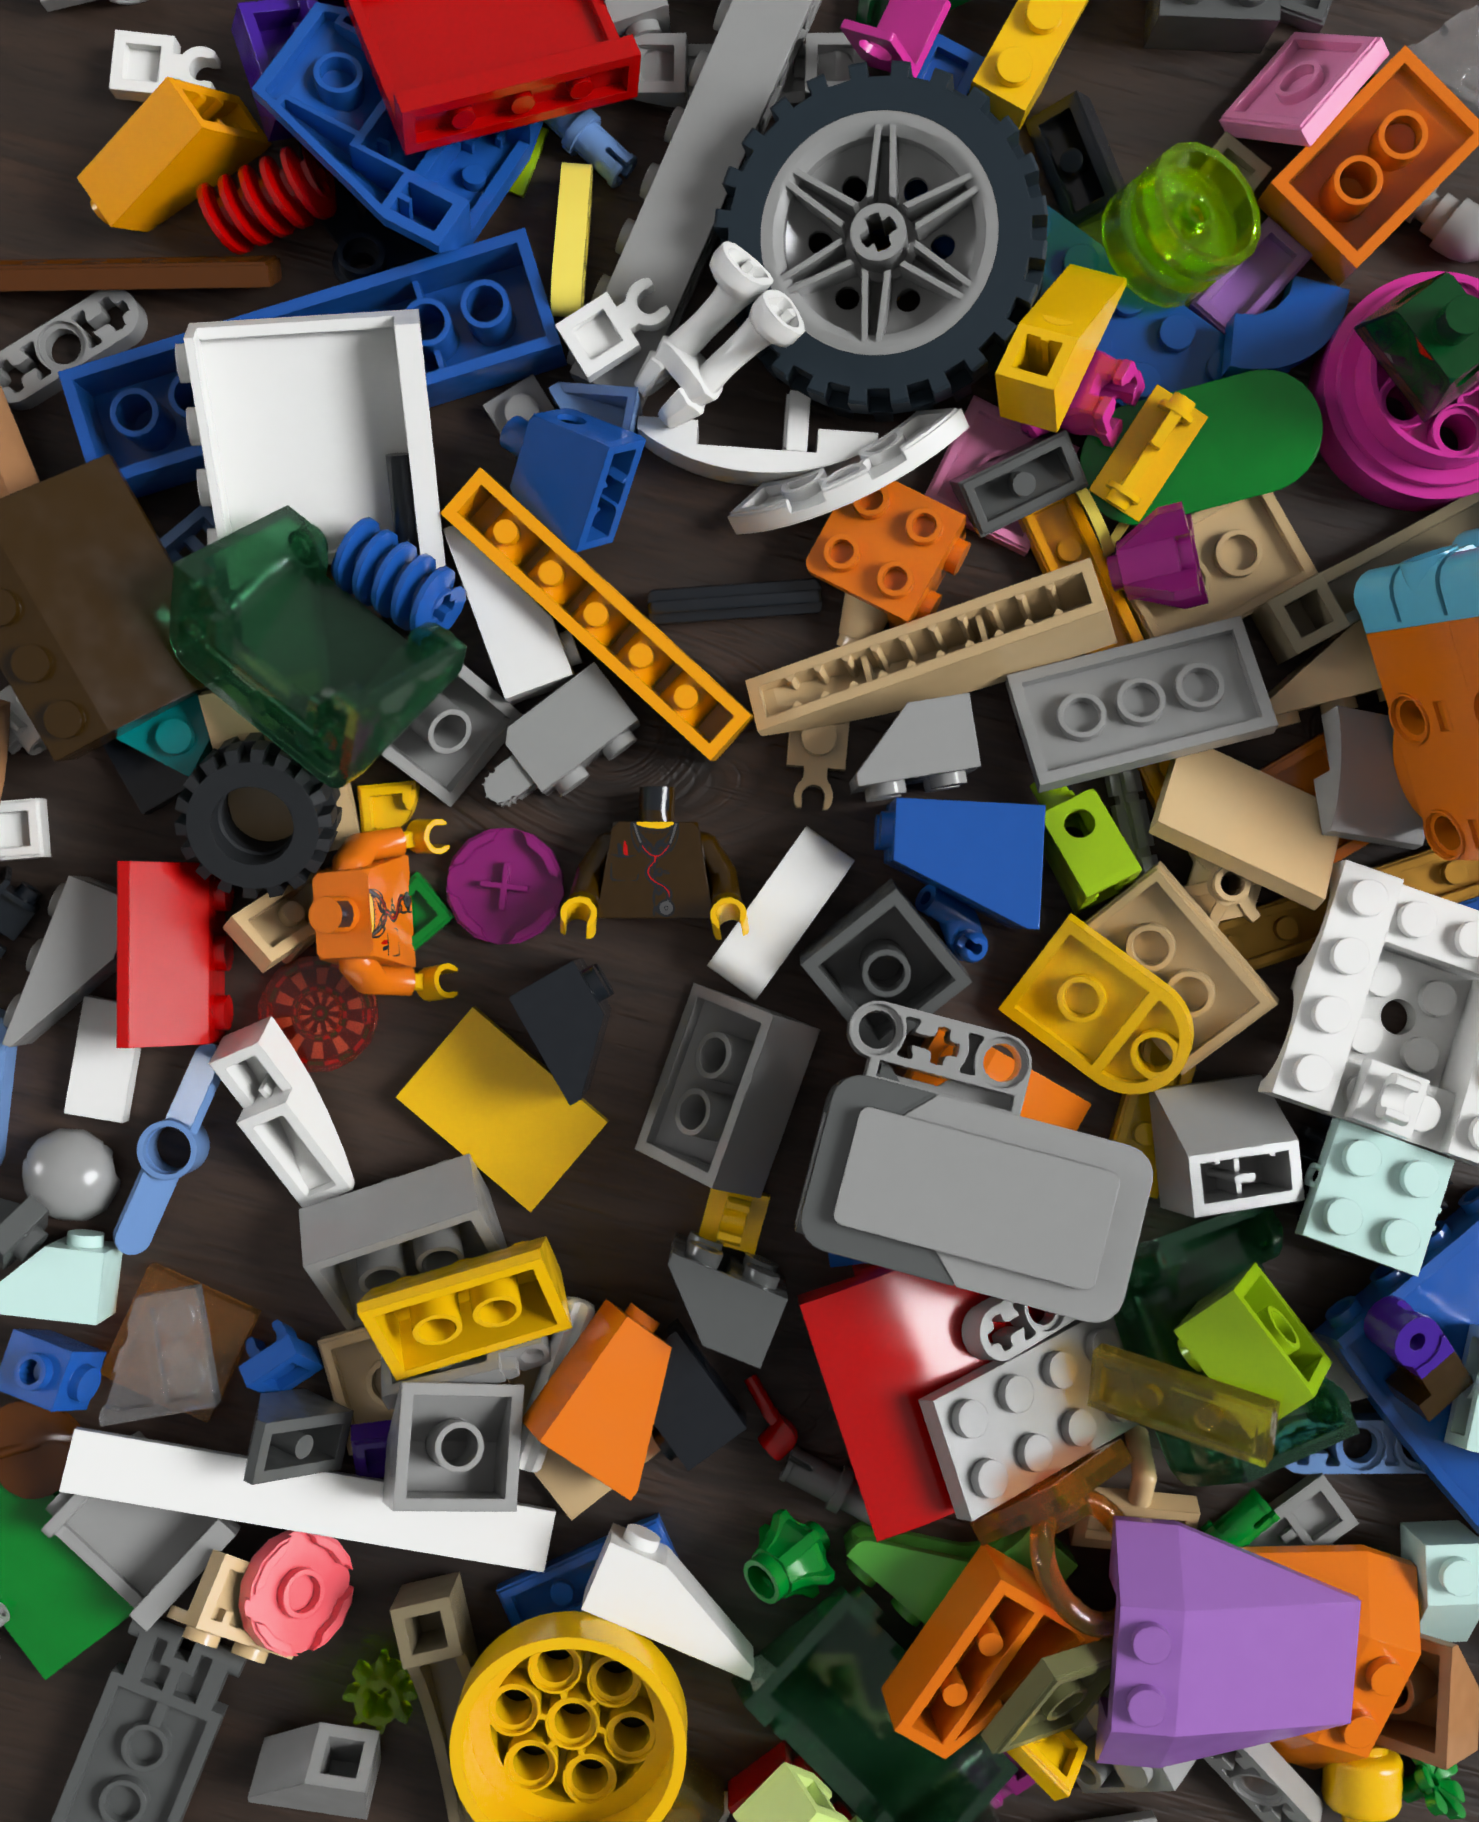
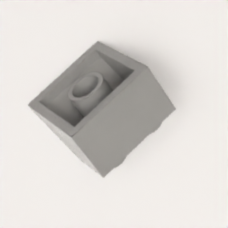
(454, 737)
(454, 1447)

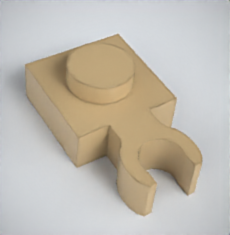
(817, 752)

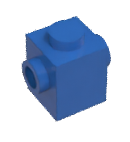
(50, 1370)

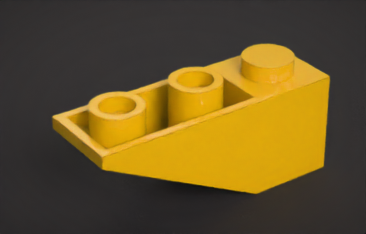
(1056, 346)

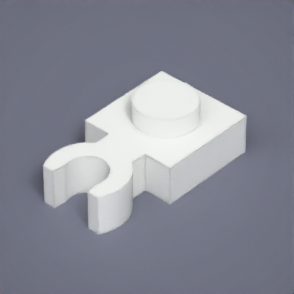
(146, 59)
(604, 334)

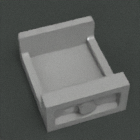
(139, 1549)

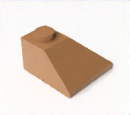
(1436, 1709)

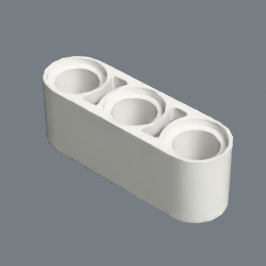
(781, 913)

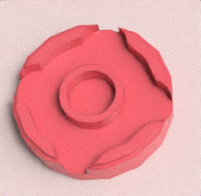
(296, 1592)

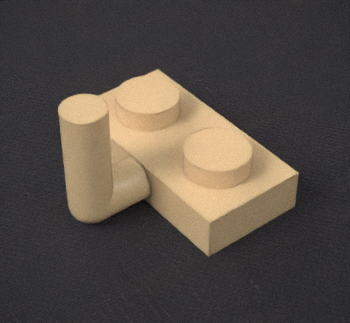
(1139, 1499)

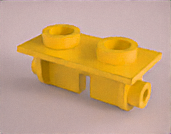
(1148, 452)

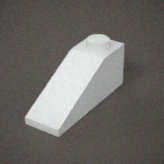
(518, 634)
(655, 1595)

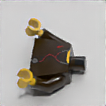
(655, 871)

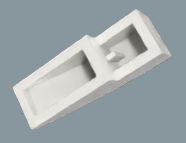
(283, 1112)

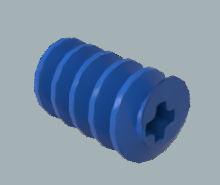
(395, 579)

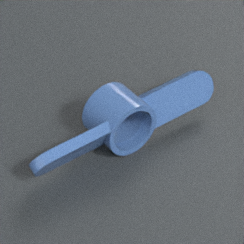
(156, 1178)

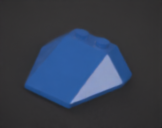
(334, 108)

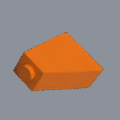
(605, 1397)

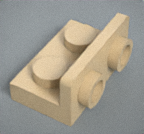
(216, 1611)

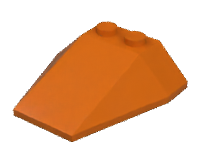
(1385, 1648)

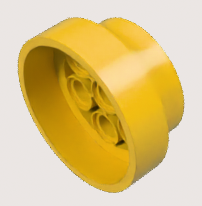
(640, 1763)

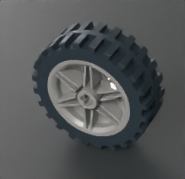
(977, 194)

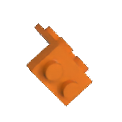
(891, 551)

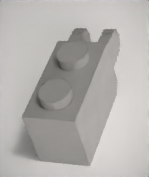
(563, 738)

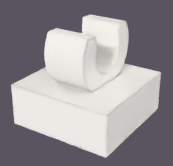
(1387, 1098)

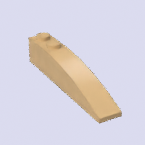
(939, 654)

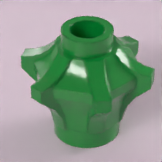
(789, 1559)

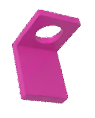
(902, 34)

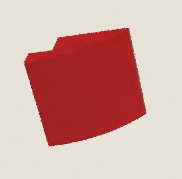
(880, 1350)

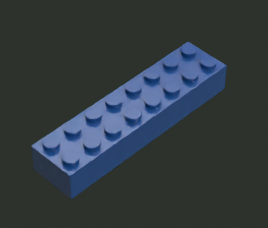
(479, 325)

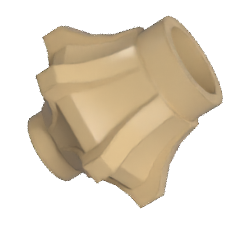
(1220, 905)

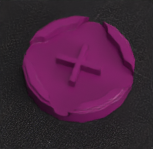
(505, 886)

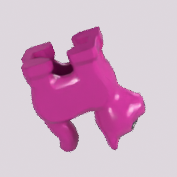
(1096, 399)

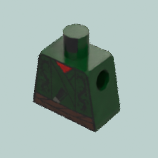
(1427, 342)

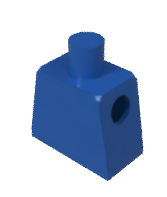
(573, 473)

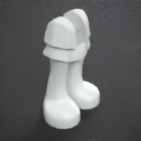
(701, 381)

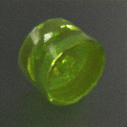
(1181, 225)

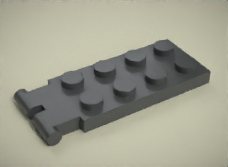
(150, 1731)

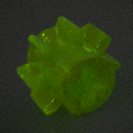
(377, 1708)

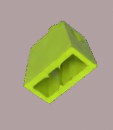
(1089, 866)

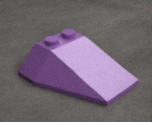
(1217, 1648)

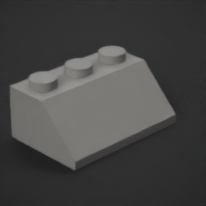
(727, 1091)
(397, 1231)

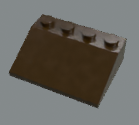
(86, 610)

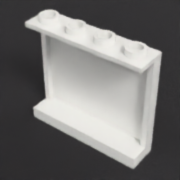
(306, 418)

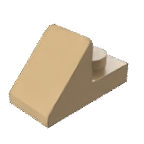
(275, 926)

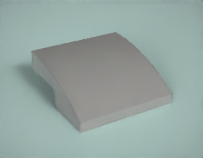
(1361, 790)

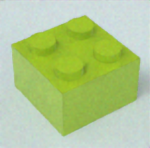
(1253, 1341)

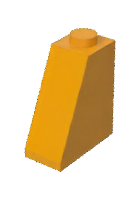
(166, 151)

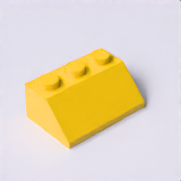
(467, 1308)

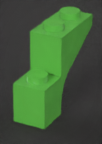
(923, 1567)

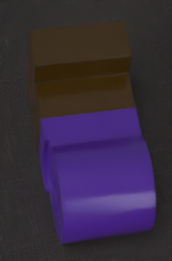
(1425, 1363)

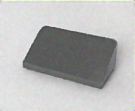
(1019, 482)

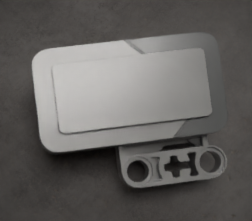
(965, 1185)

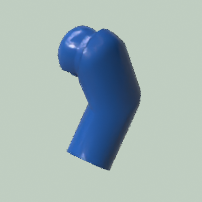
(957, 923)

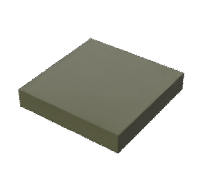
(1052, 1696)

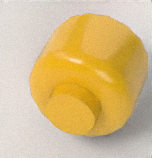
(1366, 1787)

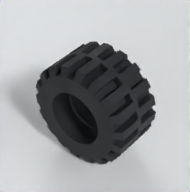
(231, 852)

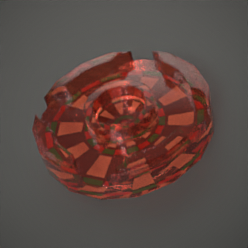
(320, 1013)

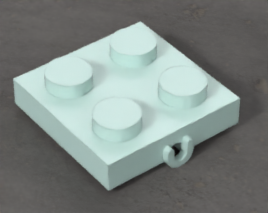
(1374, 1196)

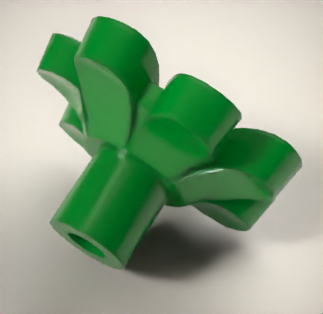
(1435, 1785)

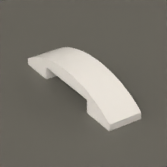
(749, 465)

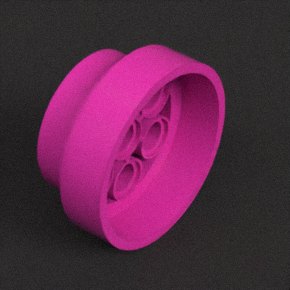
(1368, 448)

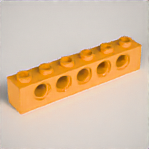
(597, 615)

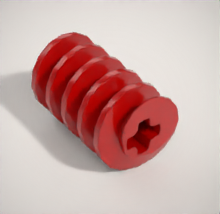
(270, 203)

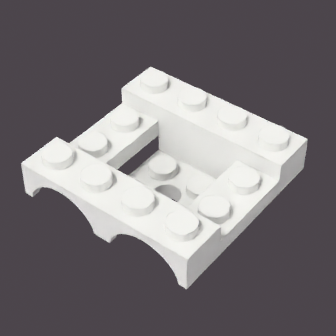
(1352, 978)

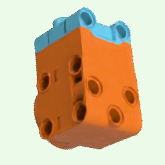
(1426, 654)

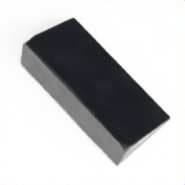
(1076, 158)

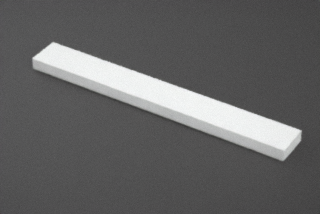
(318, 1504)

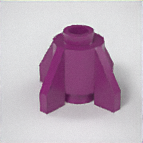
(1160, 561)

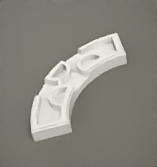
(881, 463)

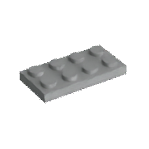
(1140, 704)
(1020, 1419)

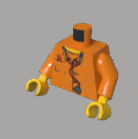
(367, 915)

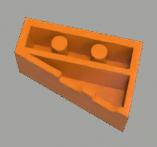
(974, 1653)

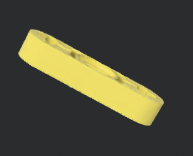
(571, 239)

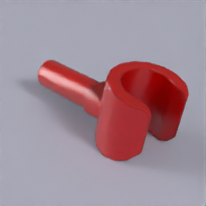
(781, 1434)

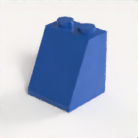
(970, 850)

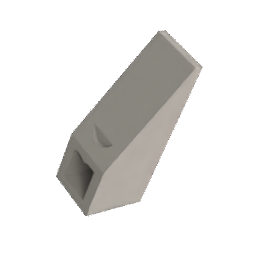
(69, 961)

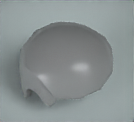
(71, 1174)

